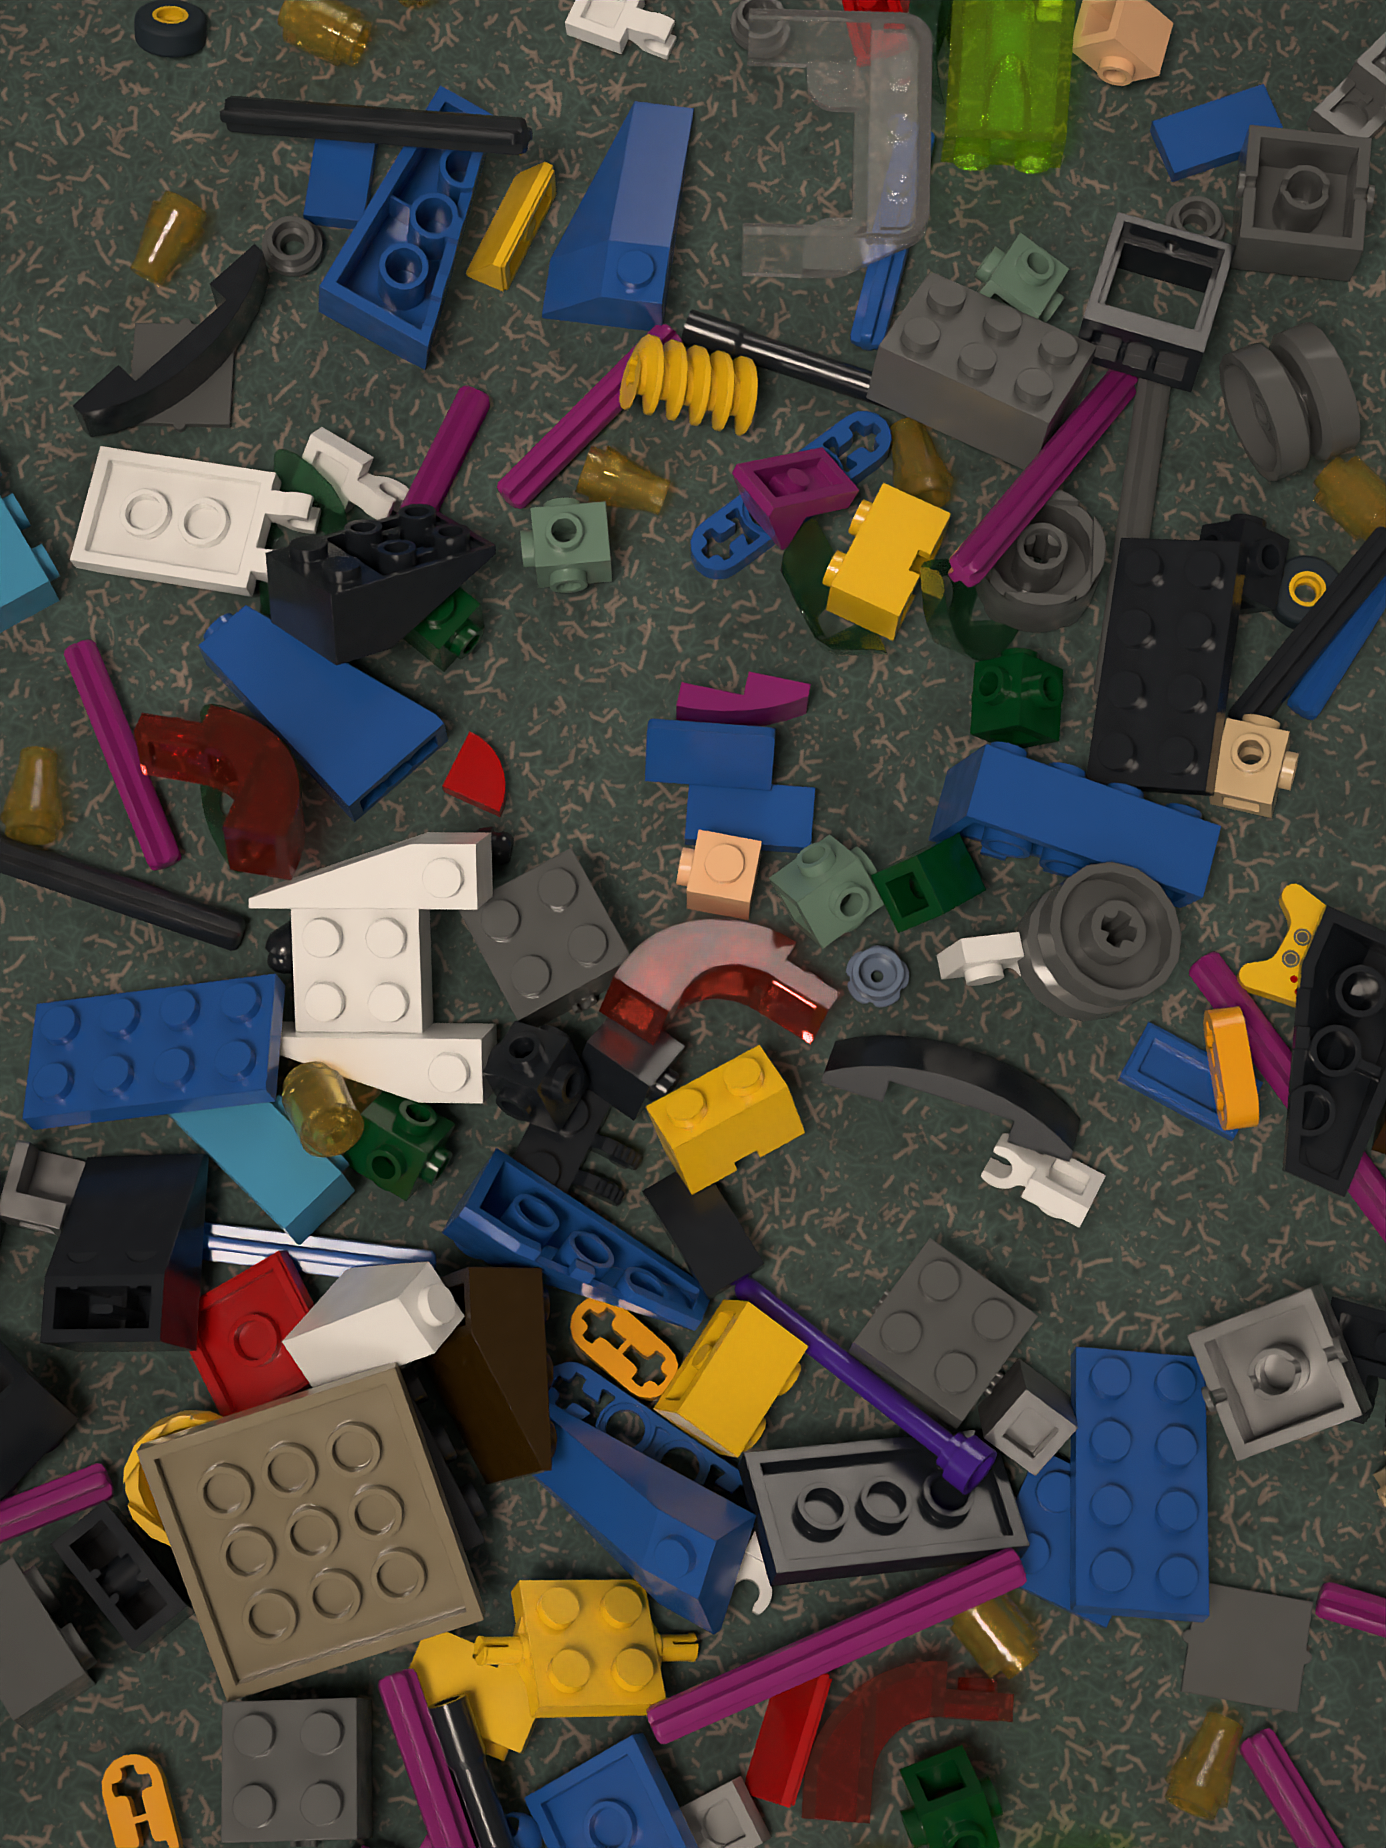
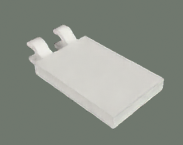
(184, 520)

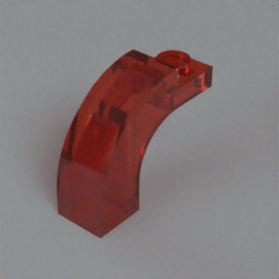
(247, 763)
(716, 962)
(853, 1735)

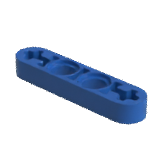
(721, 527)
(659, 1434)

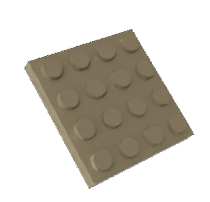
(311, 1531)

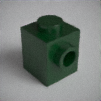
(449, 630)
(928, 883)

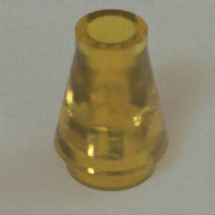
(168, 236)
(918, 465)
(621, 482)
(34, 799)
(1205, 1770)

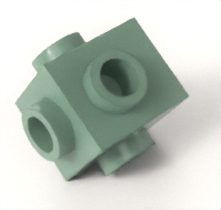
(1023, 277)
(568, 545)
(827, 890)

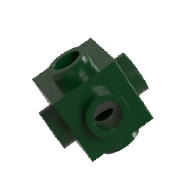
(1017, 699)
(401, 1145)
(949, 1803)

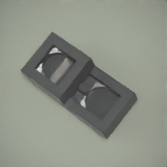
(1359, 101)

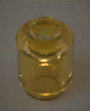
(325, 29)
(1352, 496)
(321, 1109)
(997, 1636)

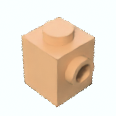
(1121, 39)
(720, 874)

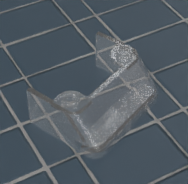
(884, 76)

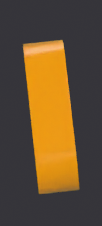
(1231, 1068)
(613, 1360)
(156, 1800)

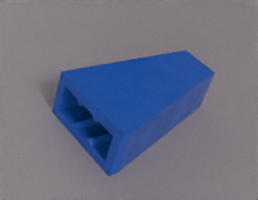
(335, 719)

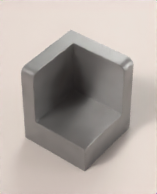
(39, 1189)
(1027, 1417)

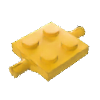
(586, 1648)

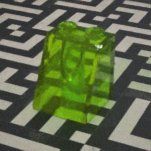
(1007, 83)

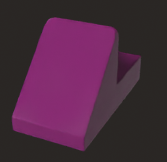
(790, 488)

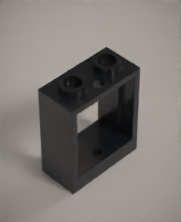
(1145, 344)

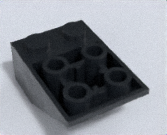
(370, 581)
(129, 1257)

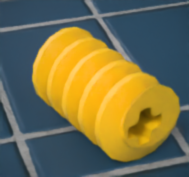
(691, 380)

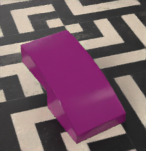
(764, 702)

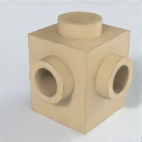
(1256, 785)

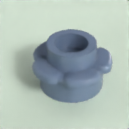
(882, 960)

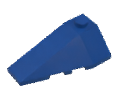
(623, 236)
(527, 1222)
(652, 1520)

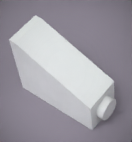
(372, 1321)

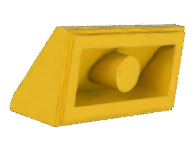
(514, 227)

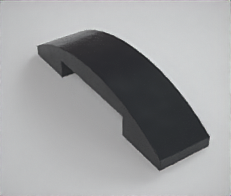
(123, 402)
(959, 1075)

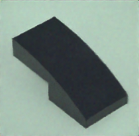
(704, 1234)

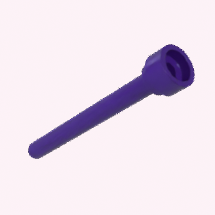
(961, 1458)

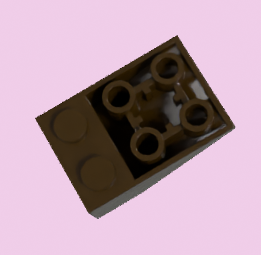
(498, 1370)

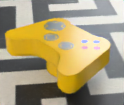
(1278, 976)

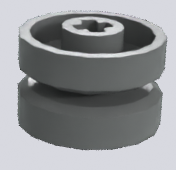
(1290, 401)
(1099, 942)

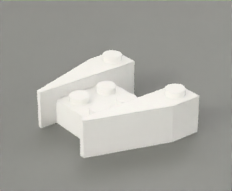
(369, 971)

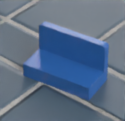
(709, 754)

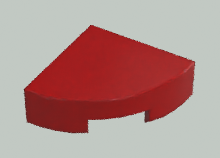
(477, 776)

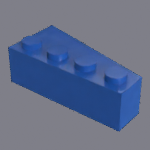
(406, 245)
(1073, 822)

